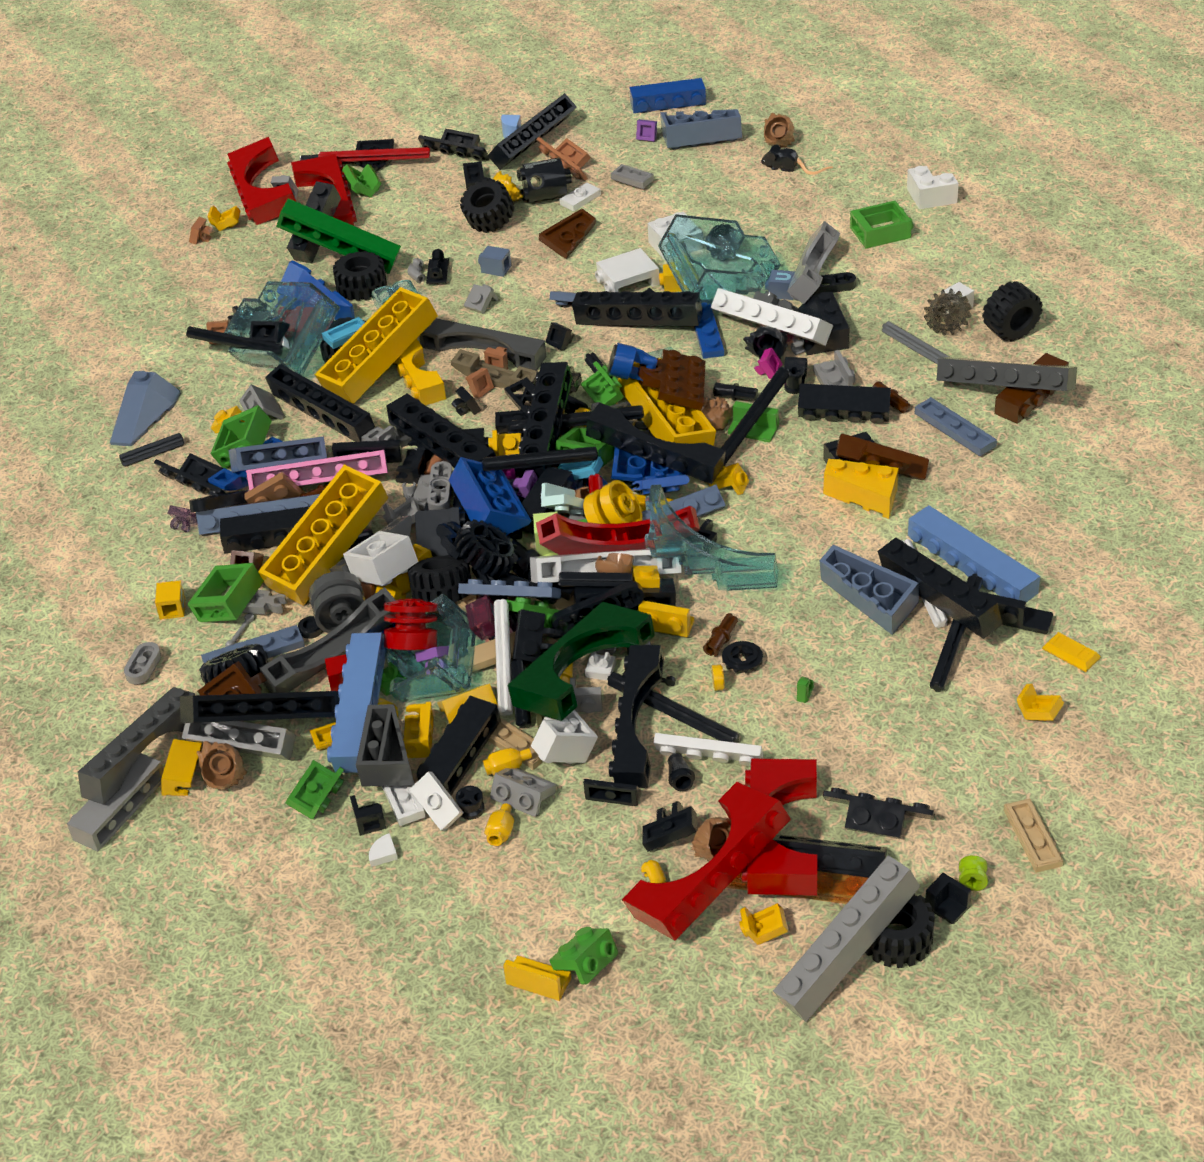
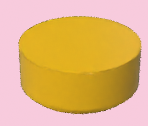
(717, 677)

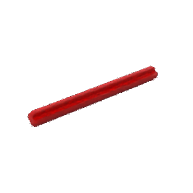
(379, 154)

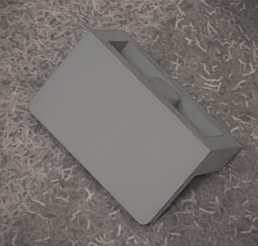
(257, 396)

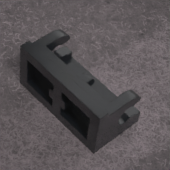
(414, 464)

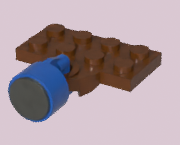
(676, 375)

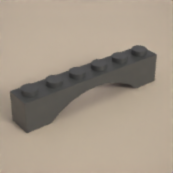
(448, 335)
(1007, 374)
(296, 667)
(107, 770)

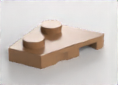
(274, 489)

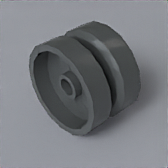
(335, 598)

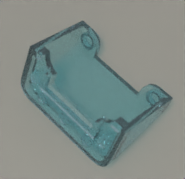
(449, 673)

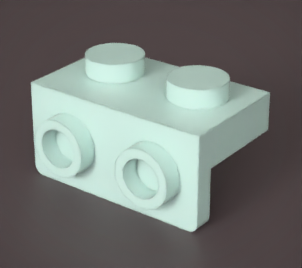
(561, 499)

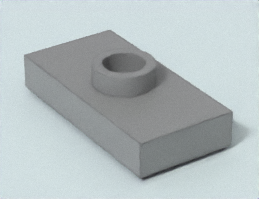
(632, 176)

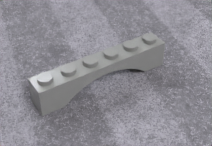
(807, 277)

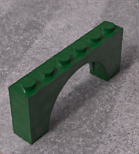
(605, 627)

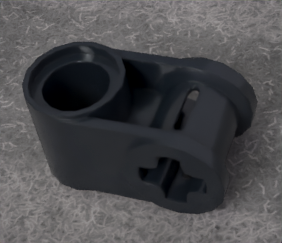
(798, 371)

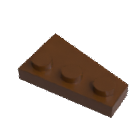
(568, 233)

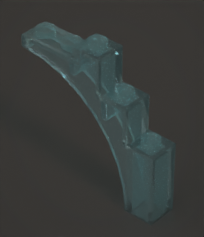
(699, 555)

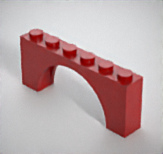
(245, 166)
(326, 170)
(777, 868)
(678, 903)

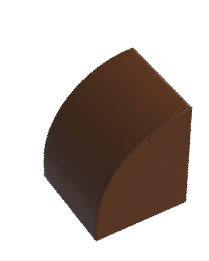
(242, 557)

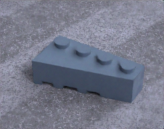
(700, 127)
(870, 587)

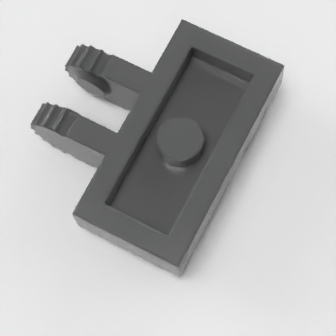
(771, 298)

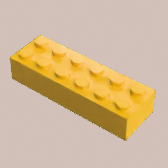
(376, 344)
(666, 419)
(323, 533)

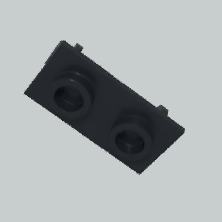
(437, 268)

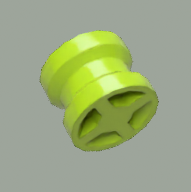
(973, 872)

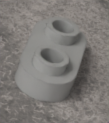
(139, 666)

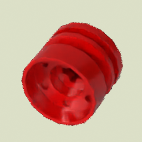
(410, 625)

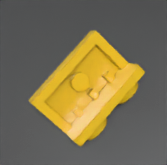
(668, 618)

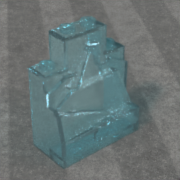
(716, 255)
(289, 302)

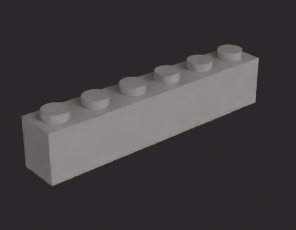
(847, 938)

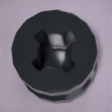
(474, 798)

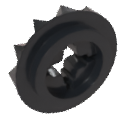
(749, 650)

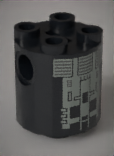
(550, 177)

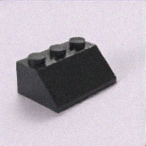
(826, 308)

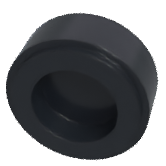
(309, 628)

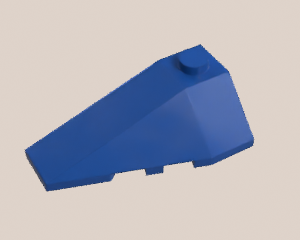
(299, 273)
(635, 468)

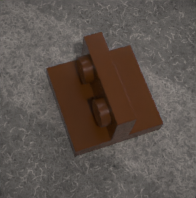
(234, 681)

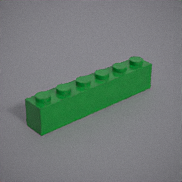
(334, 233)

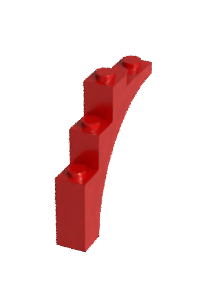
(577, 537)

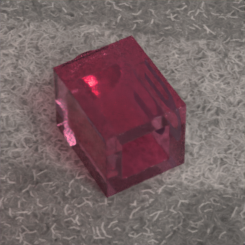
(481, 617)

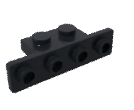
(457, 143)
(193, 471)
(1017, 615)
(877, 816)

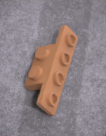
(570, 155)

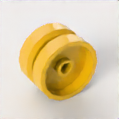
(612, 505)

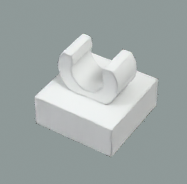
(600, 666)

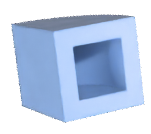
(510, 124)

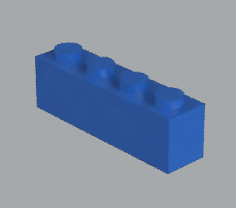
(667, 95)

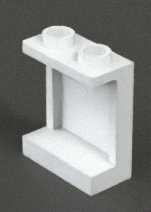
(626, 270)

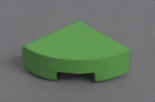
(804, 689)

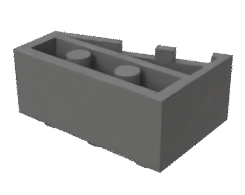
(382, 751)

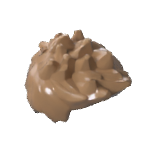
(779, 130)
(717, 412)
(220, 765)
(711, 837)

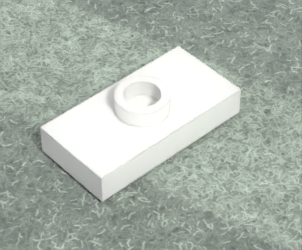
(580, 196)
(436, 801)

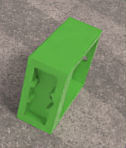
(864, 218)
(250, 433)
(577, 439)
(207, 600)

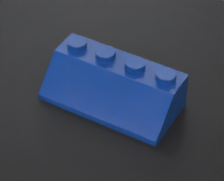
(488, 496)

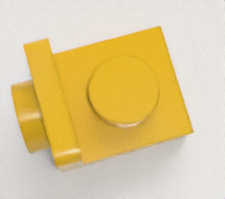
(504, 443)

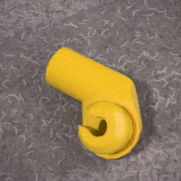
(653, 871)

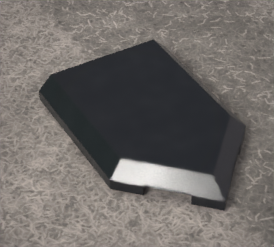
(371, 145)

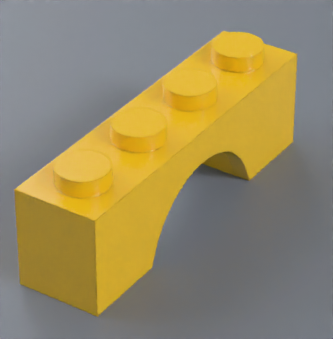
(424, 385)

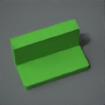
(764, 427)

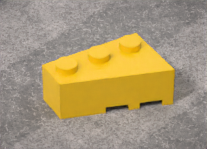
(862, 484)

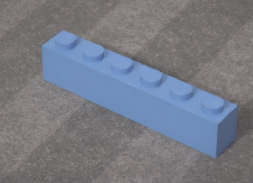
(972, 555)
(359, 689)

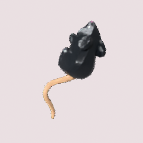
(786, 160)

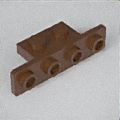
(877, 454)

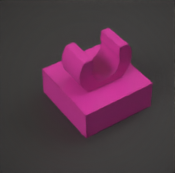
(768, 363)

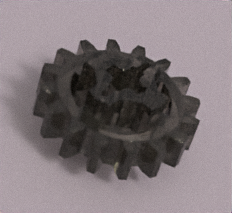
(938, 312)

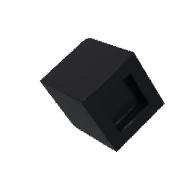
(368, 818)
(948, 898)

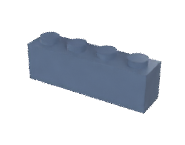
(277, 454)

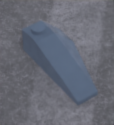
(143, 403)

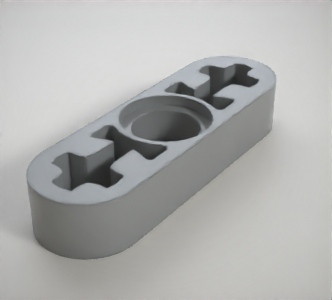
(435, 481)

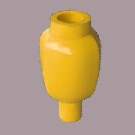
(505, 758)
(499, 825)

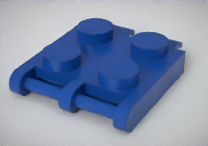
(669, 484)

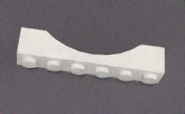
(770, 315)
(548, 567)

